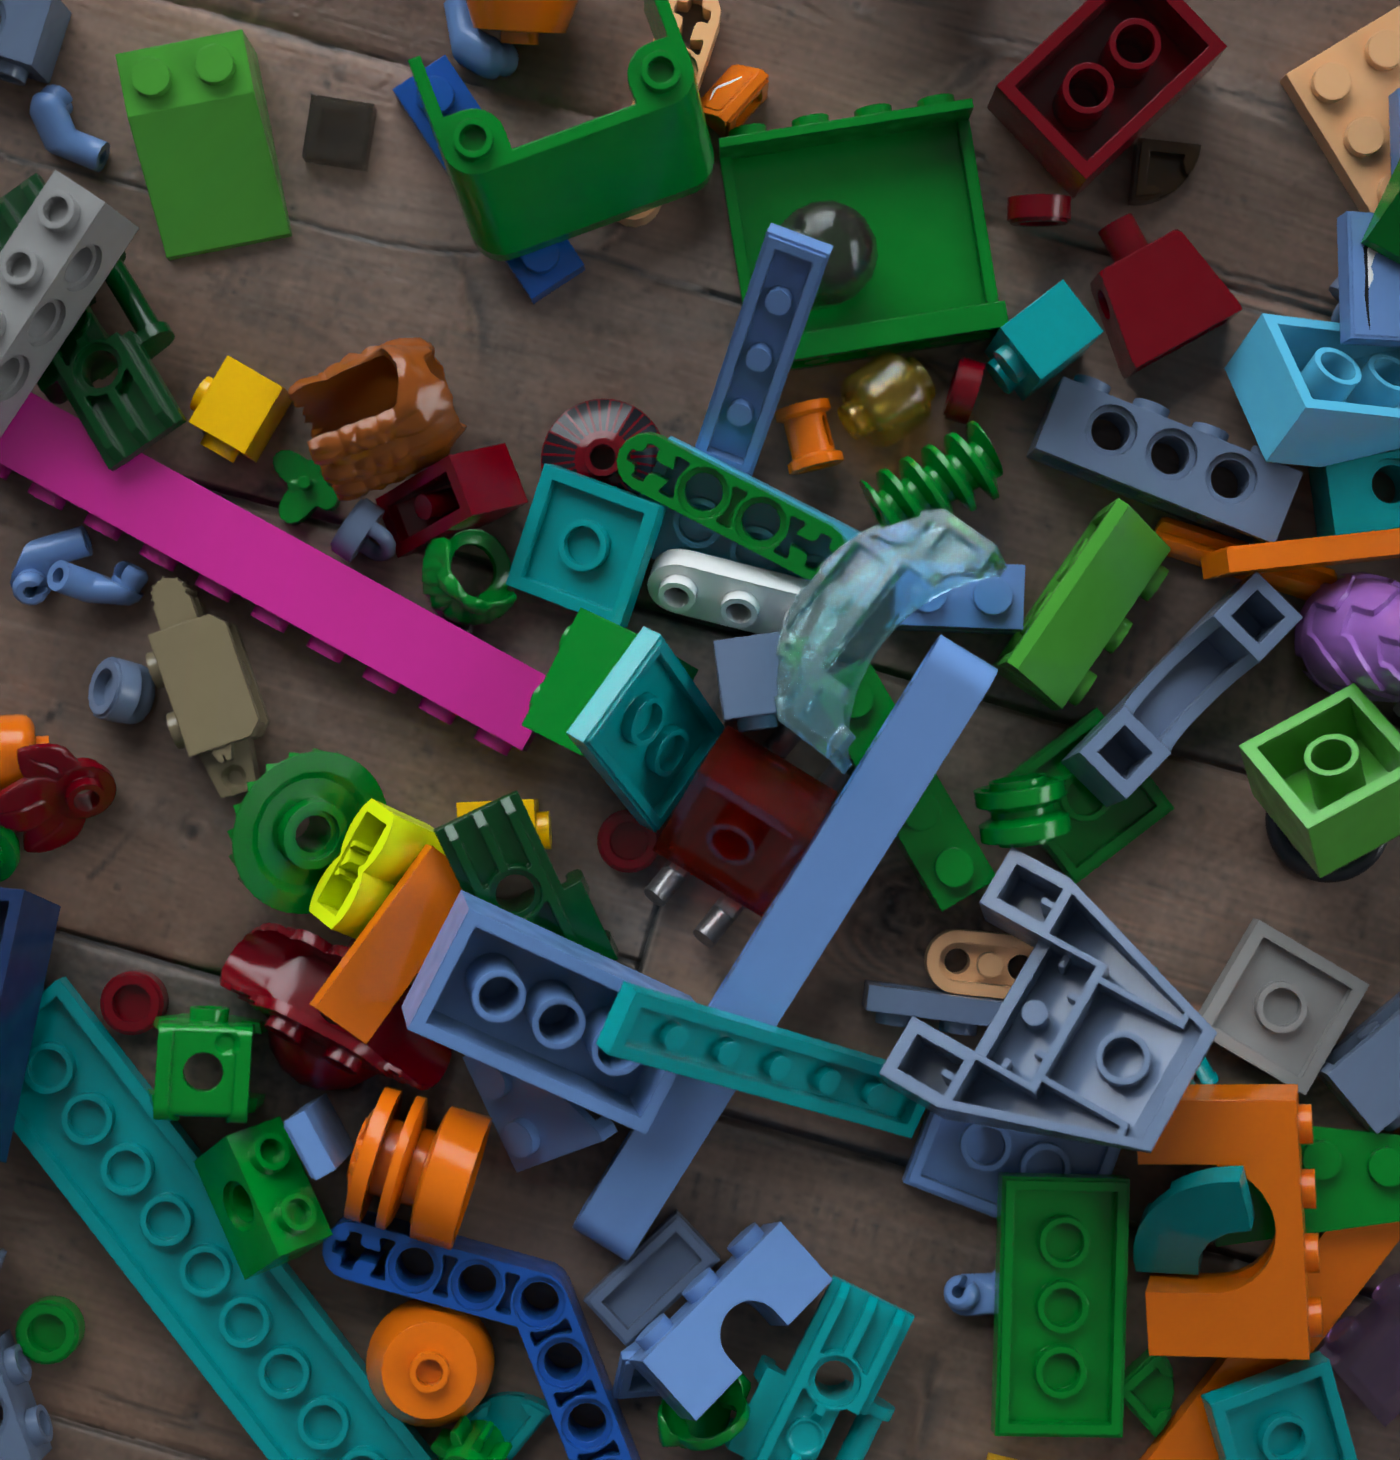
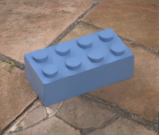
(533, 1010)

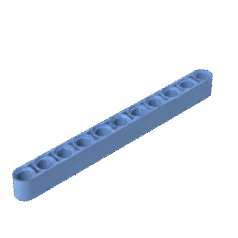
(796, 929)

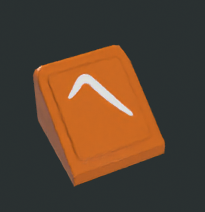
(734, 98)

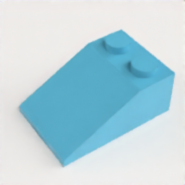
(1315, 396)

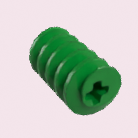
(939, 480)

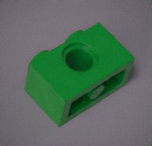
(262, 1197)

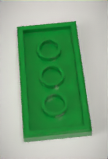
(1060, 1305)

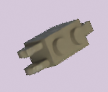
(208, 686)

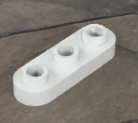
(723, 590)

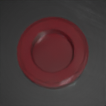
(1039, 210)
(963, 390)
(626, 843)
(133, 1001)

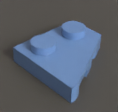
(533, 1121)

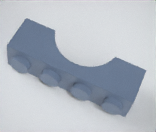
(1179, 688)

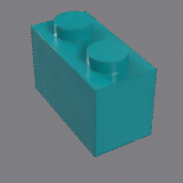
(1041, 341)

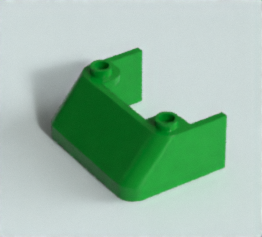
(586, 173)

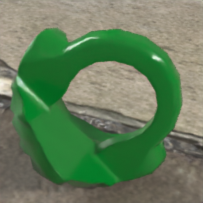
(446, 592)
(709, 1429)

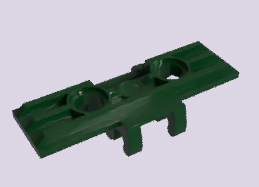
(137, 404)
(503, 842)

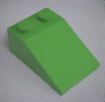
(205, 143)

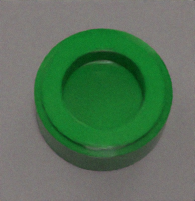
(50, 1329)

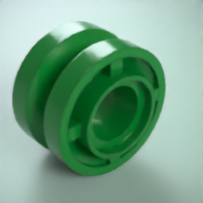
(1022, 810)

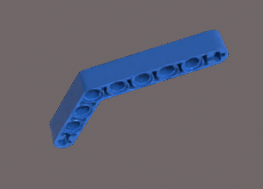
(505, 1304)

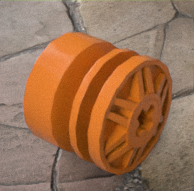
(416, 1167)

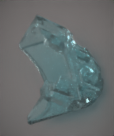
(855, 607)

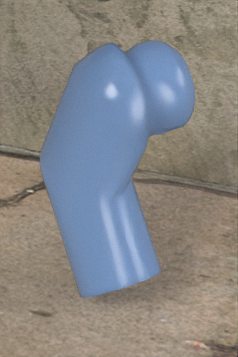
(52, 119)
(38, 556)

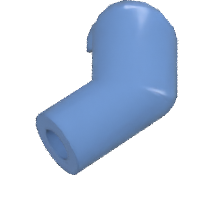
(476, 48)
(93, 587)
(971, 1294)

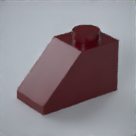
(452, 496)

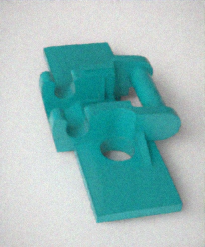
(796, 1411)

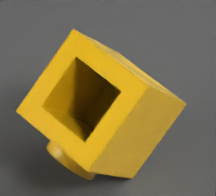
(238, 410)

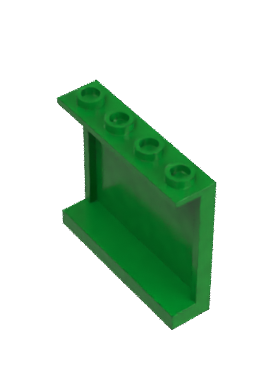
(921, 197)

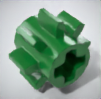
(471, 1441)

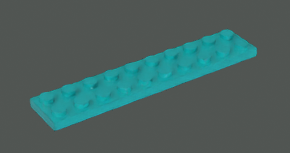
(139, 1192)

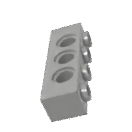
(50, 278)

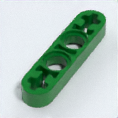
(736, 498)

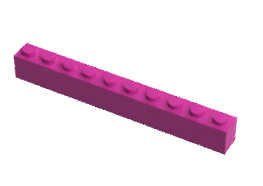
(276, 573)

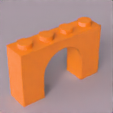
(1267, 1304)

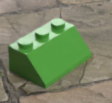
(1085, 607)

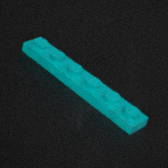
(754, 1059)

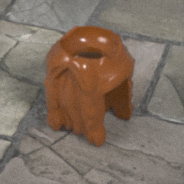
(378, 416)

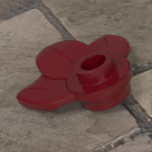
(47, 797)

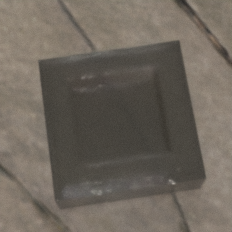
(339, 132)

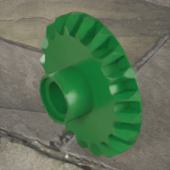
(264, 842)

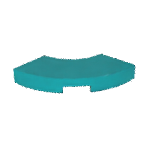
(1189, 1217)

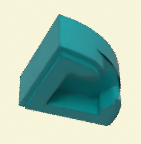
(514, 1414)

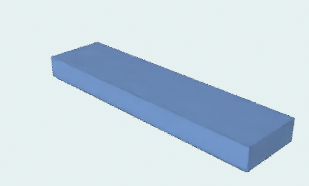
(763, 346)

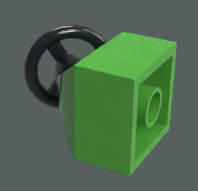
(1328, 786)

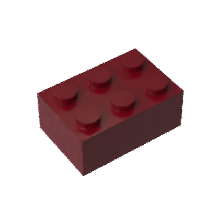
(1103, 83)

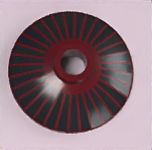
(594, 426)

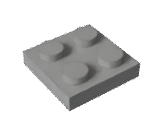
(1281, 1005)

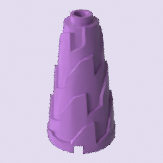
(1353, 636)

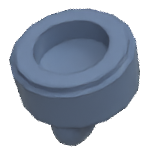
(355, 533)
(121, 691)

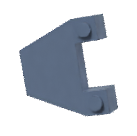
(1082, 1042)

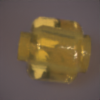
(886, 399)

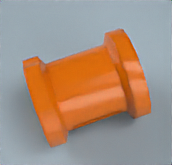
(809, 436)

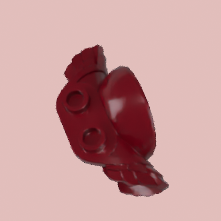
(280, 975)

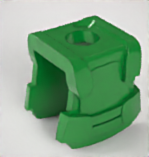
(213, 1032)

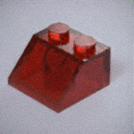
(745, 820)

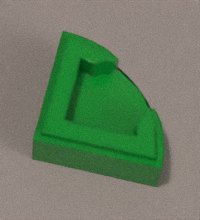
(1150, 1390)

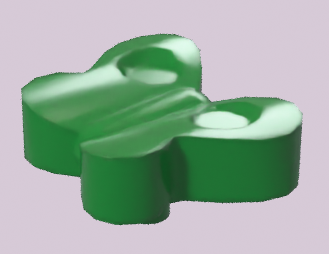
(305, 487)

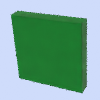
(1096, 829)

